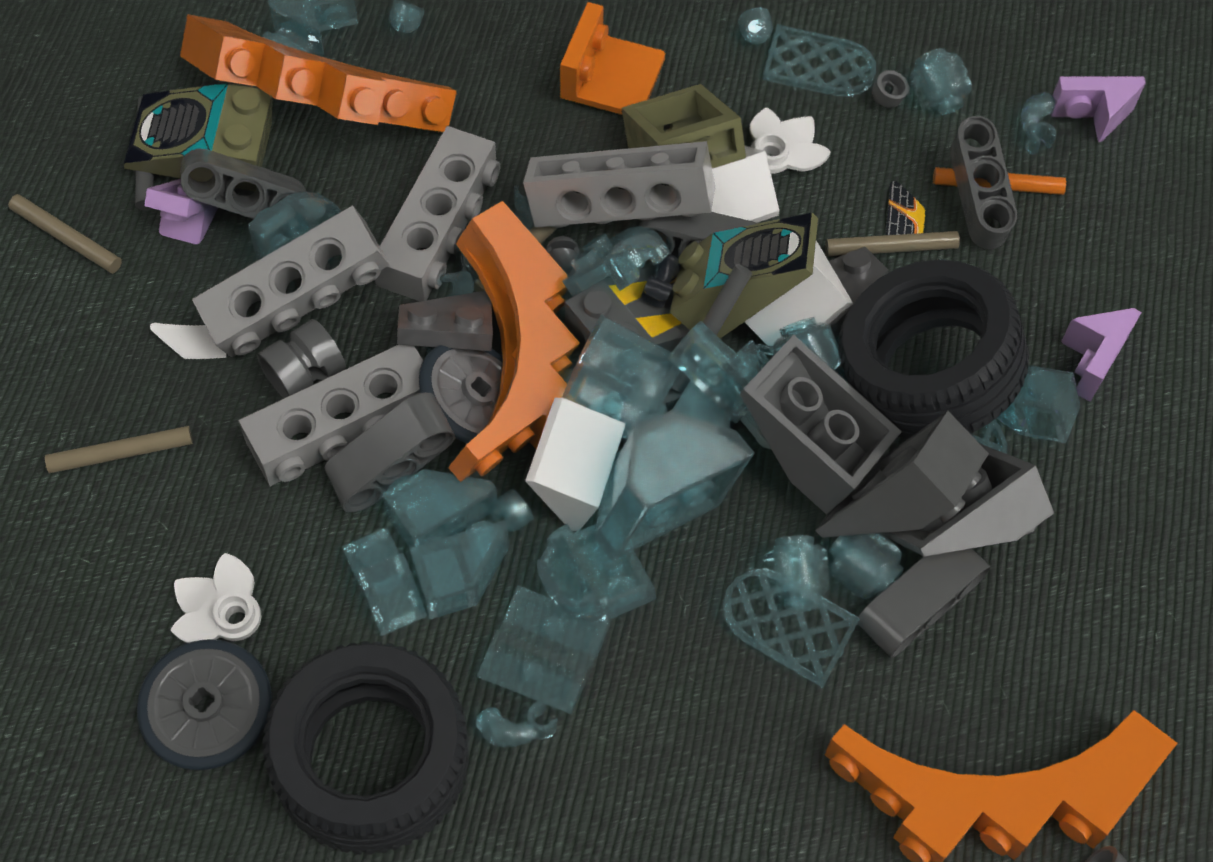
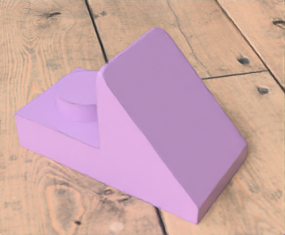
(1103, 98)
(180, 215)
(1100, 341)

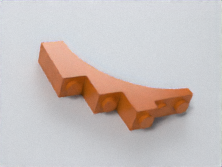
(306, 78)
(535, 344)
(1008, 810)

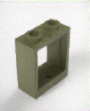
(693, 116)

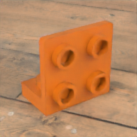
(606, 69)

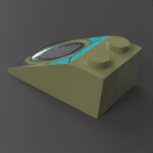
(211, 117)
(774, 251)

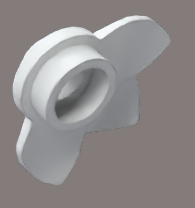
(787, 141)
(212, 601)

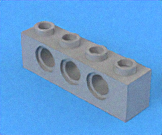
(455, 158)
(638, 170)
(266, 280)
(314, 408)

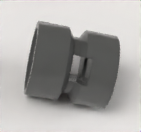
(304, 359)

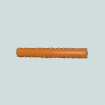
(1018, 182)

